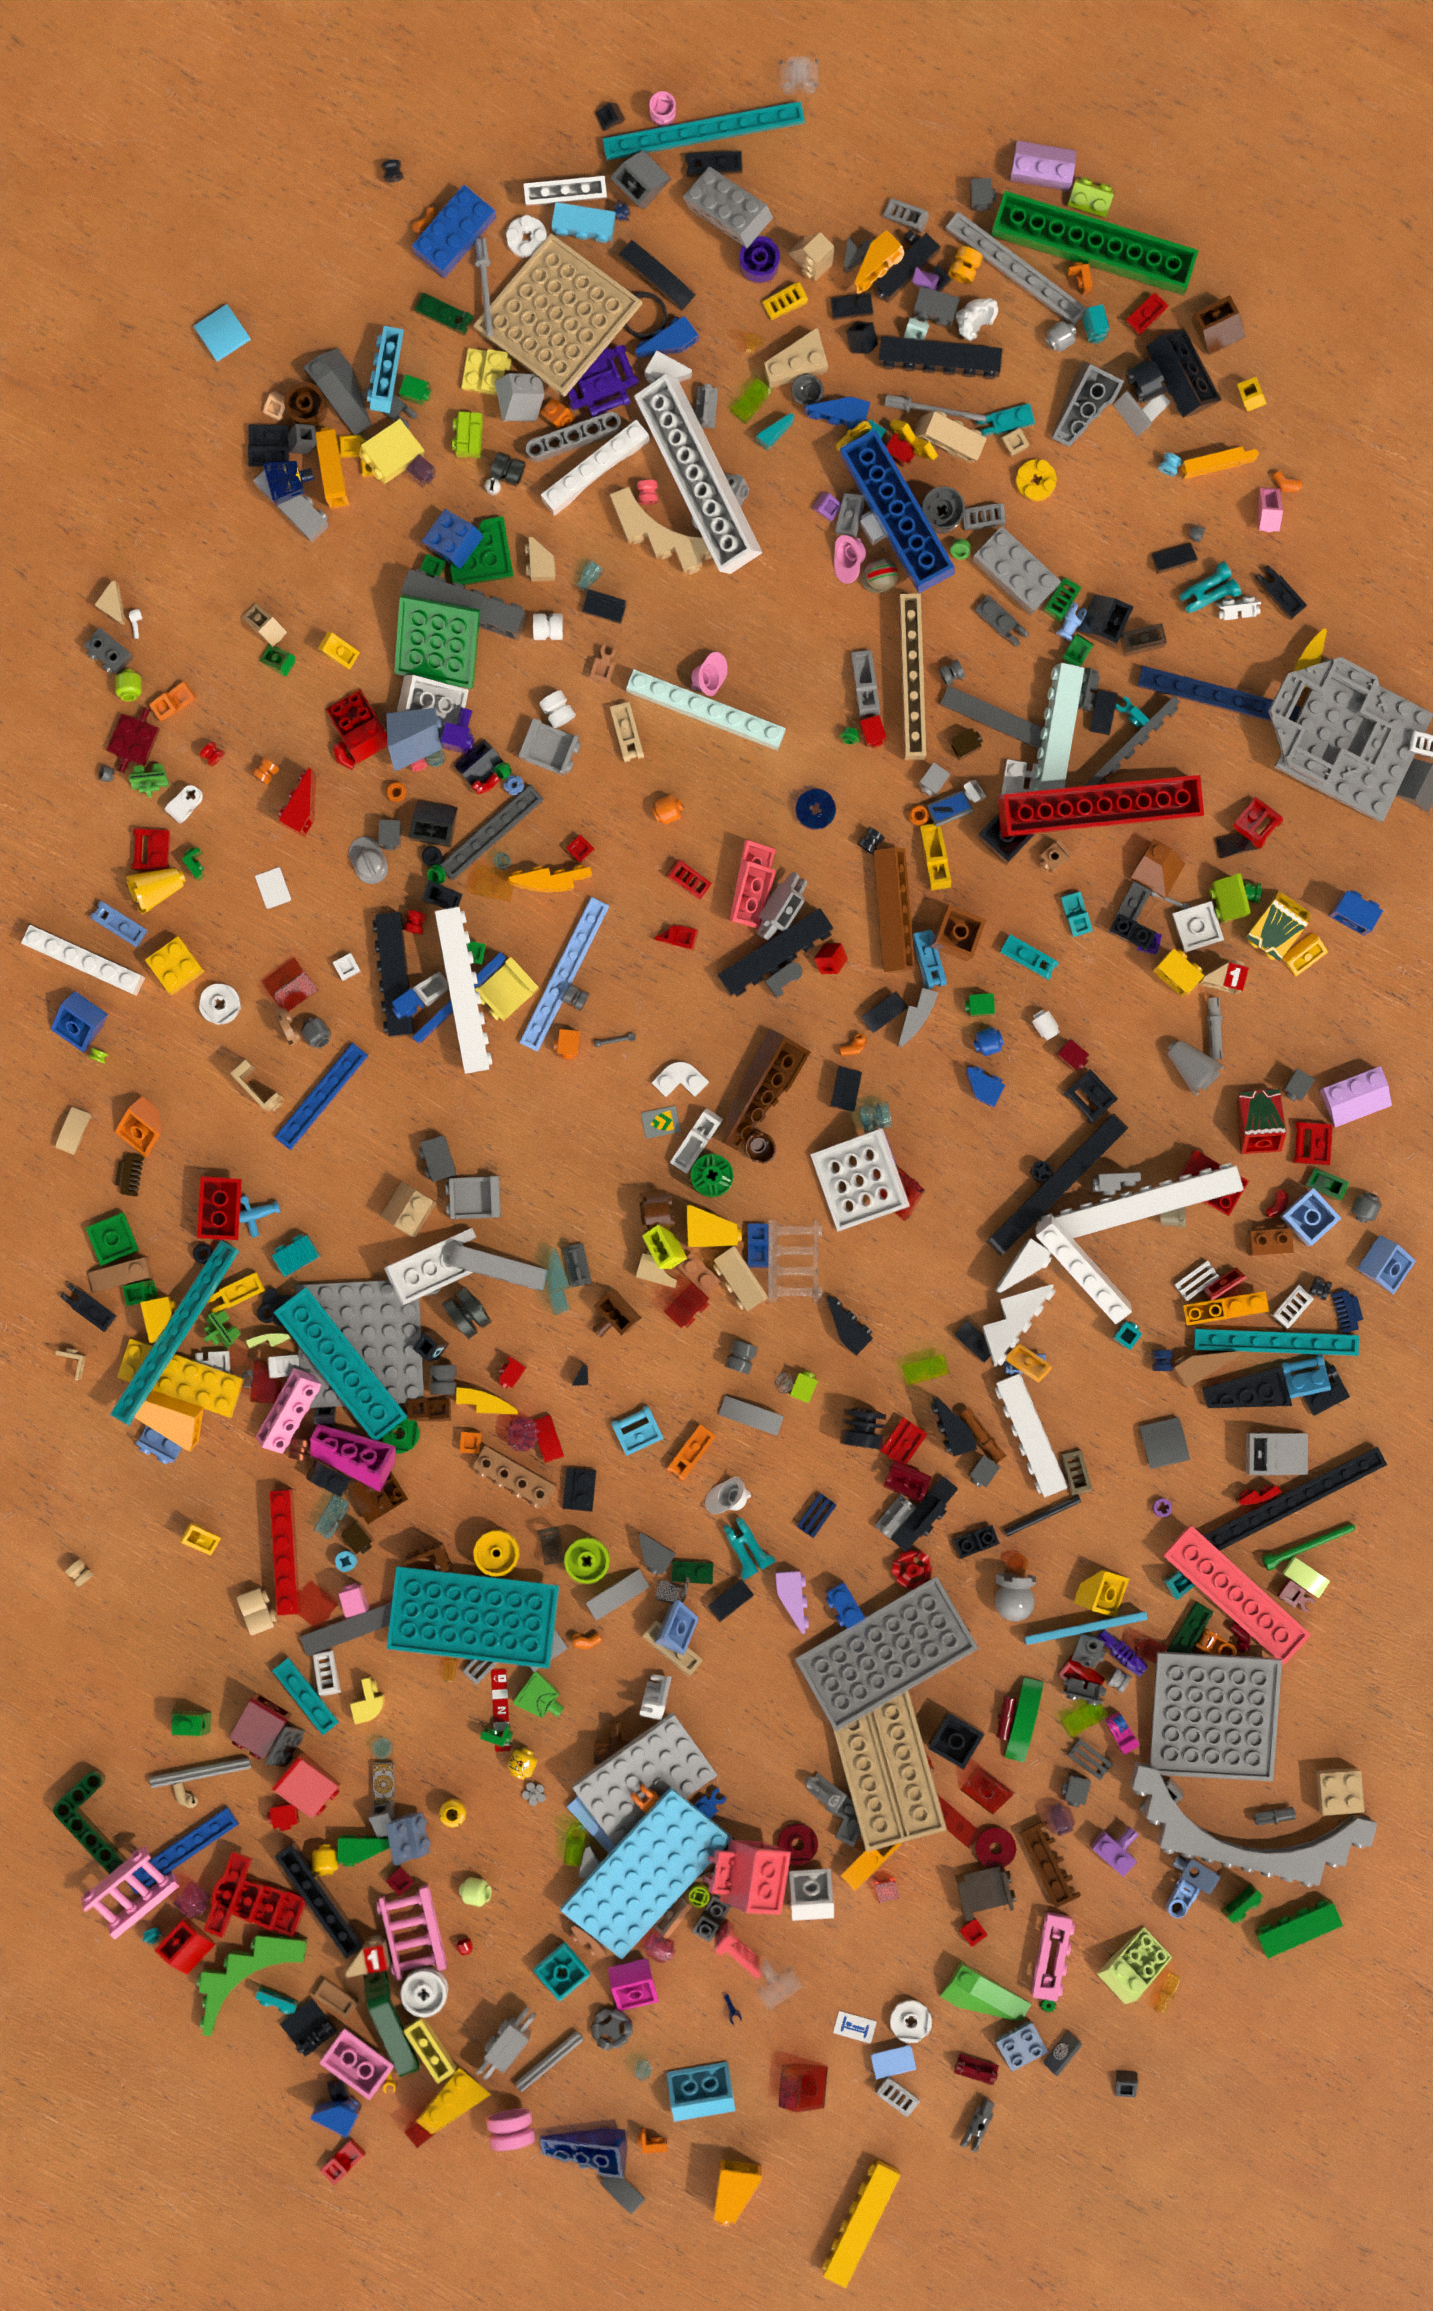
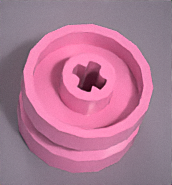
(510, 2129)

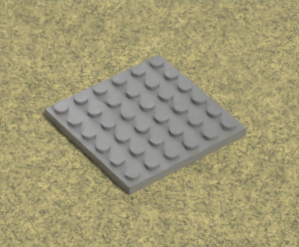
(1334, 724)
(380, 1333)
(1215, 1716)

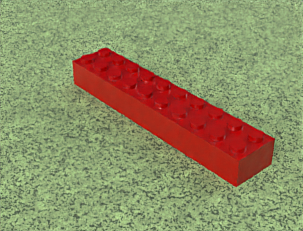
(1100, 805)

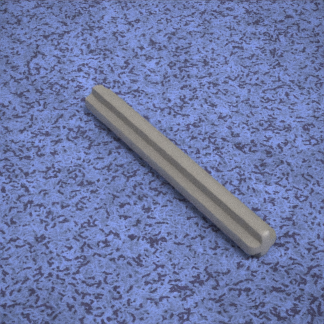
(200, 1772)

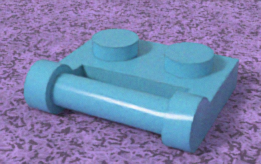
(639, 1437)

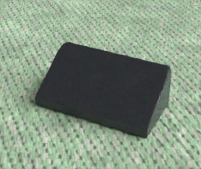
(1174, 558)
(973, 1340)

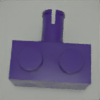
(458, 736)

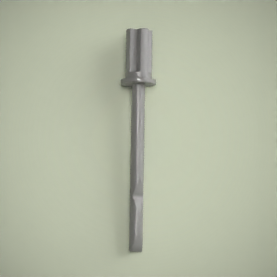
(483, 262)
(906, 404)

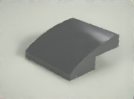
(1164, 1443)

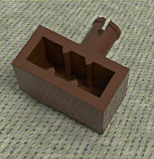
(615, 1313)
(605, 1749)

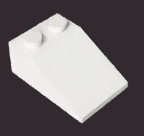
(425, 693)
(1027, 1261)

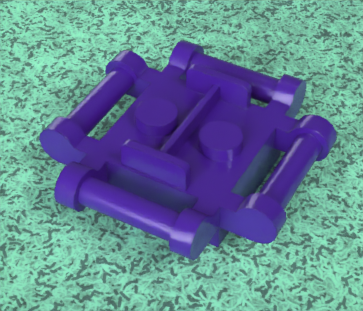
(603, 382)

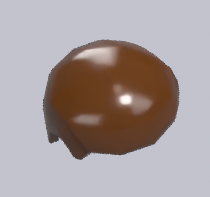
(760, 1147)

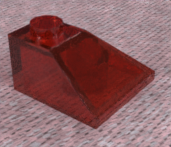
(263, 1387)

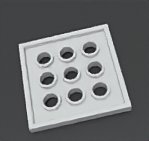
(871, 1186)

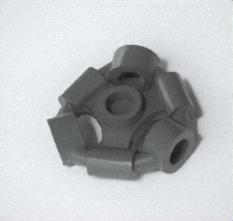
(611, 2028)

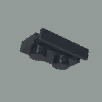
(579, 1489)

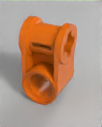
(1214, 1644)

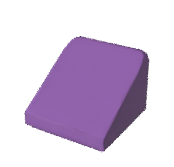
(827, 506)

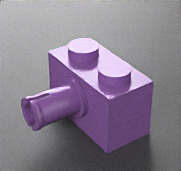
(1115, 1851)

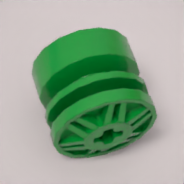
(701, 1169)

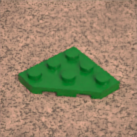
(489, 559)

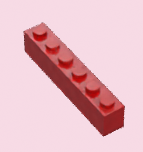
(284, 1552)

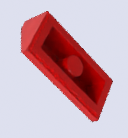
(1224, 1284)
(1078, 1671)

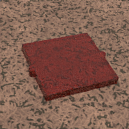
(315, 1605)

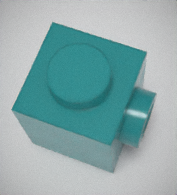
(1127, 1334)

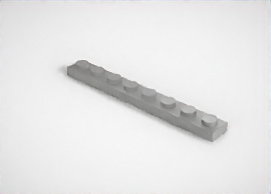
(1016, 268)

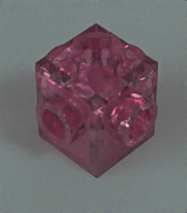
(192, 1900)

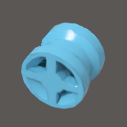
(1170, 464)
(349, 1560)

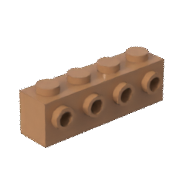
(514, 1476)

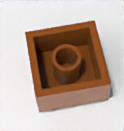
(958, 933)

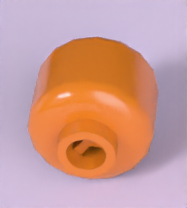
(668, 809)

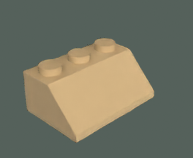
(739, 1279)

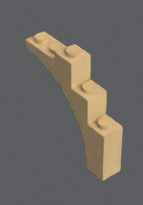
(638, 524)

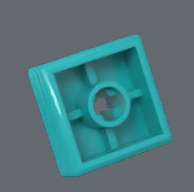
(557, 1984)

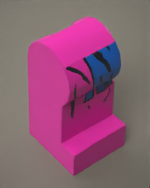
(1122, 1733)

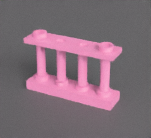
(133, 1910)
(427, 1918)

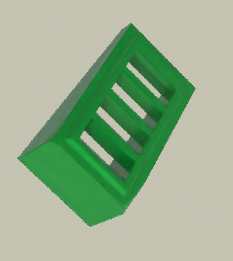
(1052, 611)

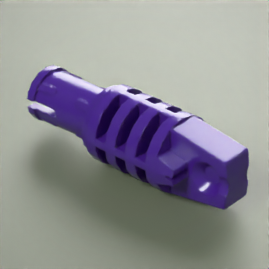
(1123, 1653)

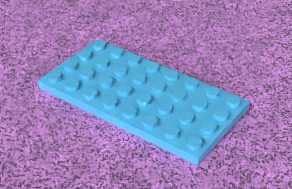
(645, 1873)

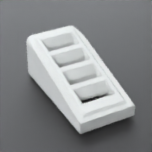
(1420, 750)
(1282, 1307)
(282, 1365)
(335, 1678)

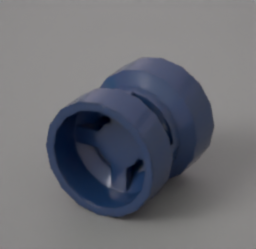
(1162, 1365)

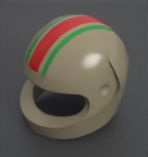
(880, 575)

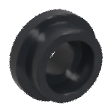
(196, 1253)

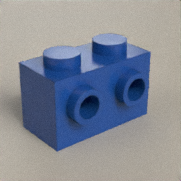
(846, 1606)

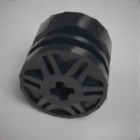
(862, 1428)

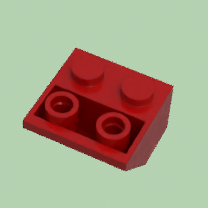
(185, 1946)

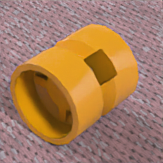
(964, 267)

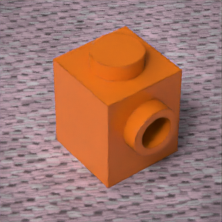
(567, 1044)

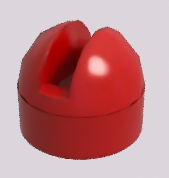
(464, 1946)

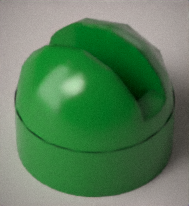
(503, 770)

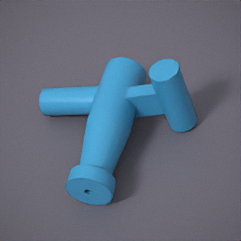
(251, 1214)

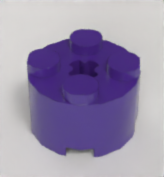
(760, 271)

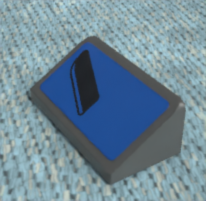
(949, 808)

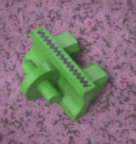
(148, 781)
(215, 1322)

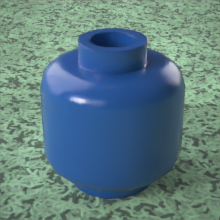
(988, 1041)

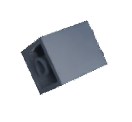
(413, 735)

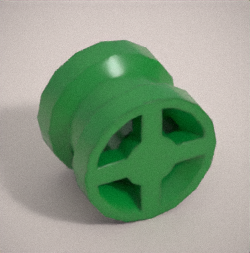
(1253, 891)

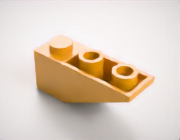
(879, 258)

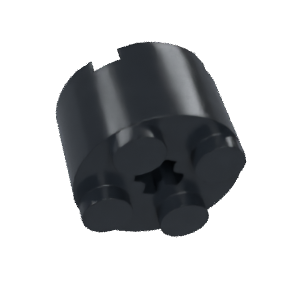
(1146, 379)

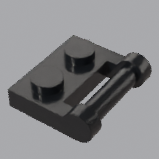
(1095, 1091)
(1324, 1400)

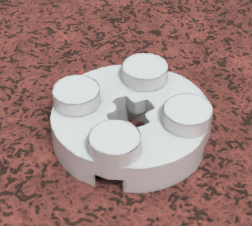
(515, 235)
(208, 1002)
(919, 2029)

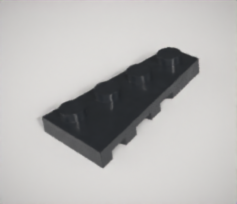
(1254, 1390)

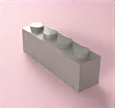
(298, 511)

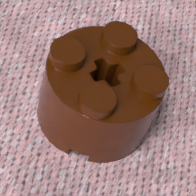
(300, 395)
(656, 1210)

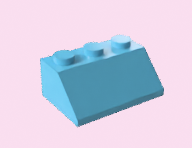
(700, 2091)

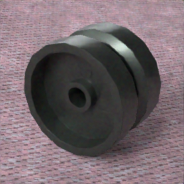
(469, 1310)

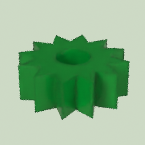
(1048, 2009)

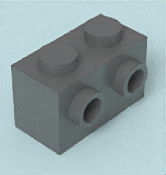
(109, 651)

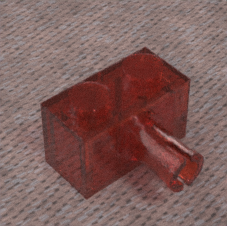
(687, 1305)

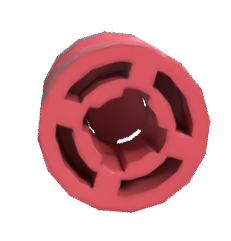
(647, 492)

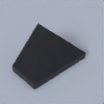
(1234, 845)

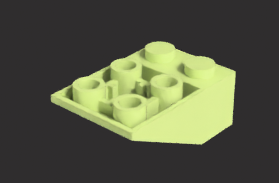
(1134, 1966)

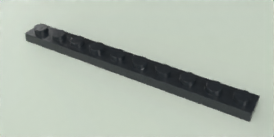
(1296, 1499)

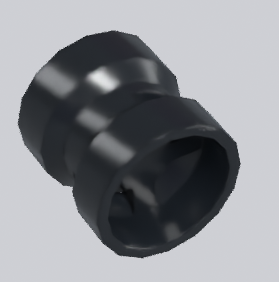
(870, 840)

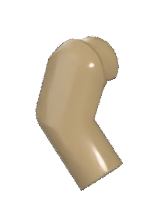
(184, 1798)

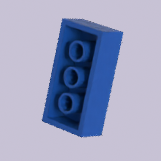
(454, 231)

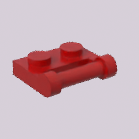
(1252, 818)
(157, 849)
(1319, 1143)

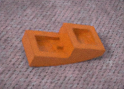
(173, 701)

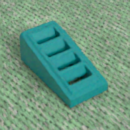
(770, 435)

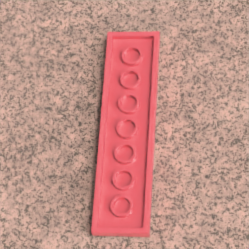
(1236, 1594)

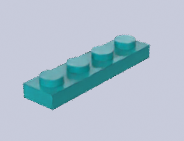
(305, 1696)

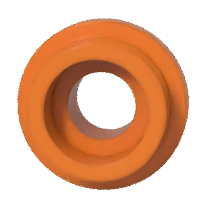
(396, 785)
(918, 808)

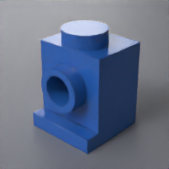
(407, 1004)

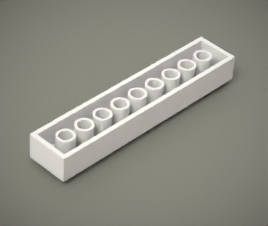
(698, 474)

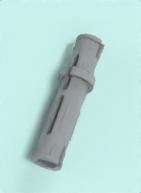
(1214, 1022)

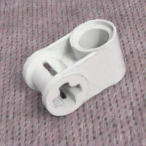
(182, 806)

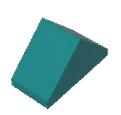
(1178, 1584)

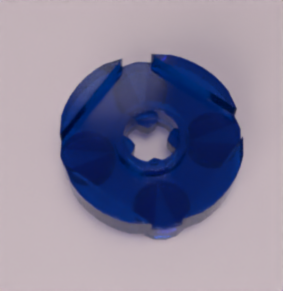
(825, 803)

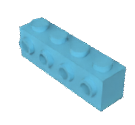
(386, 370)

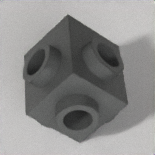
(1089, 1651)

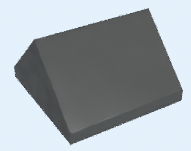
(1418, 785)

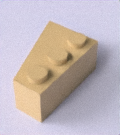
(800, 358)

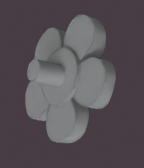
(533, 1793)

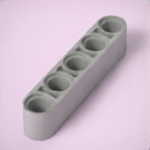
(580, 429)
(498, 1267)

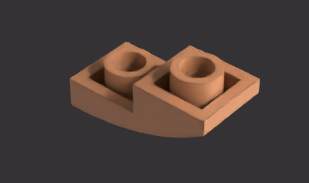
(583, 1937)

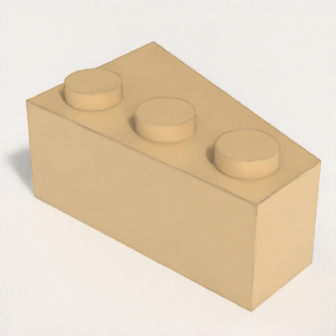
(813, 255)
(951, 436)

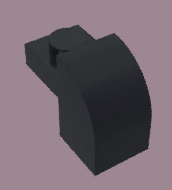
(327, 1478)

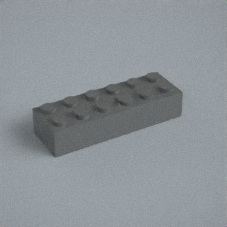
(494, 614)

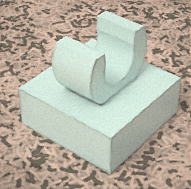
(916, 329)

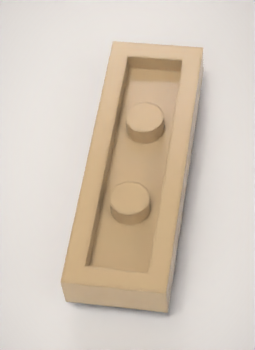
(686, 1663)

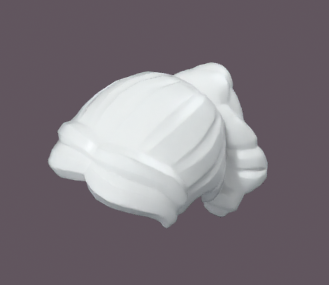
(974, 315)

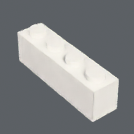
(565, 190)

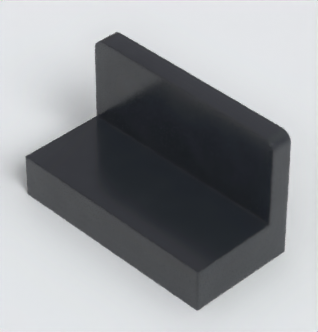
(604, 606)
(479, 763)
(846, 1089)

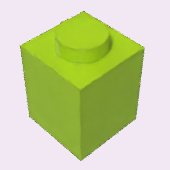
(804, 1386)

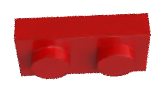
(1147, 313)

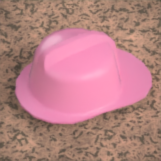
(848, 557)
(710, 674)

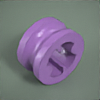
(1165, 1502)

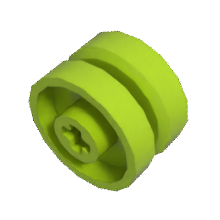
(582, 1571)

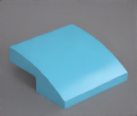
(222, 332)

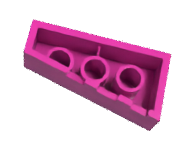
(354, 1455)

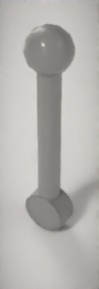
(1183, 906)

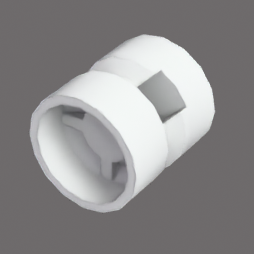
(548, 626)
(557, 709)

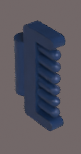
(1352, 1310)

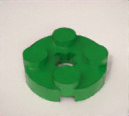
(407, 1442)

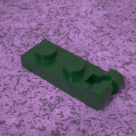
(443, 313)

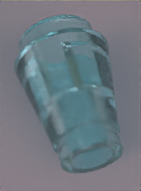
(589, 575)

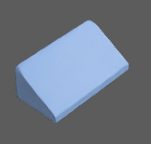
(893, 2062)

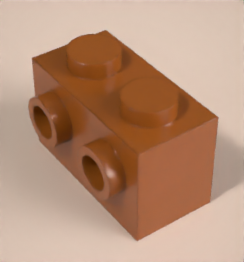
(1270, 1241)

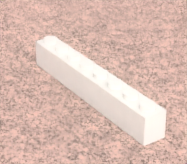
(462, 991)

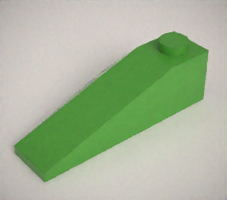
(979, 1993)

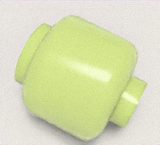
(475, 1891)

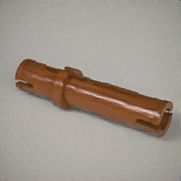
(987, 1442)

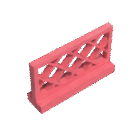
(727, 1941)

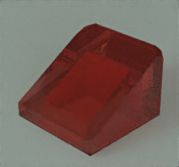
(886, 1890)

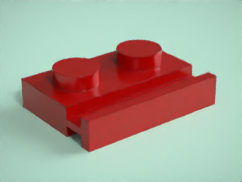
(903, 1442)

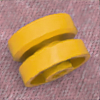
(503, 1563)

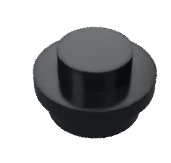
(431, 856)

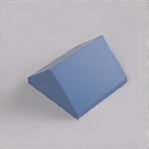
(677, 1628)

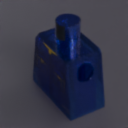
(286, 480)

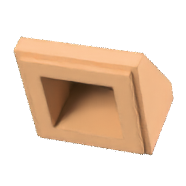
(275, 406)

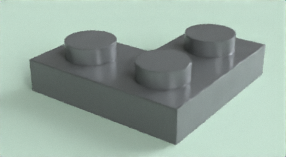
(849, 1827)

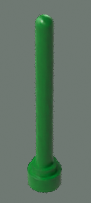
(1271, 1560)

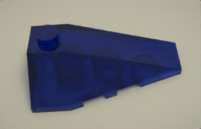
(595, 2148)

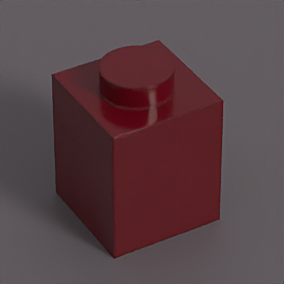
(1073, 1055)

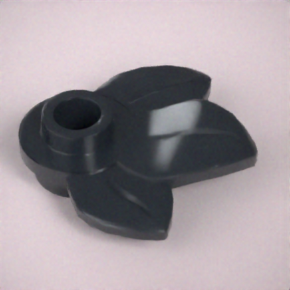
(272, 1301)

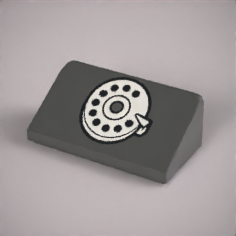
(1062, 2053)

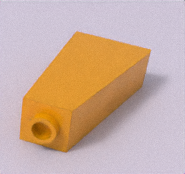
(332, 468)
(172, 1418)

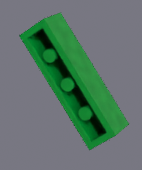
(1299, 1928)

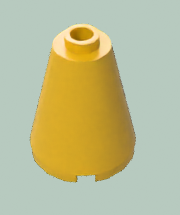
(154, 887)

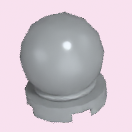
(1014, 1597)

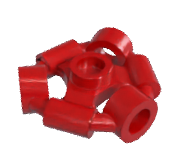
(912, 1569)

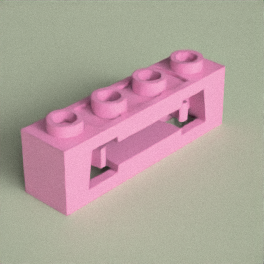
(1046, 1989)

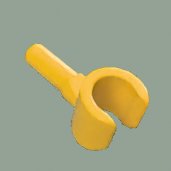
(389, 2081)

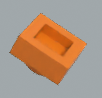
(470, 1442)

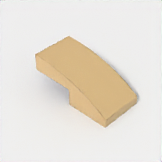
(73, 1130)

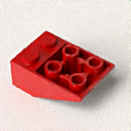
(358, 726)
(300, 810)
(1198, 1162)

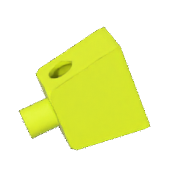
(666, 1251)

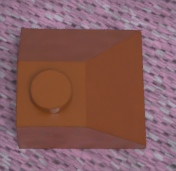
(1158, 868)

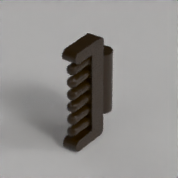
(124, 1174)

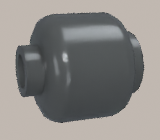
(316, 1032)
(1366, 1207)

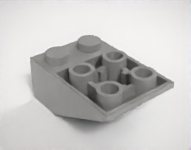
(1277, 1453)

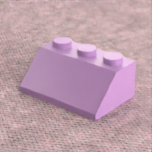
(1043, 166)
(1357, 1096)

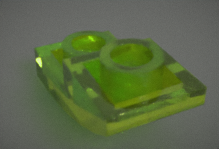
(751, 401)
(925, 1369)
(1082, 1718)

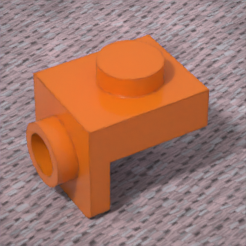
(557, 414)

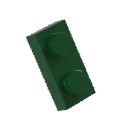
(697, 1572)

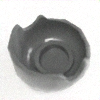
(807, 389)

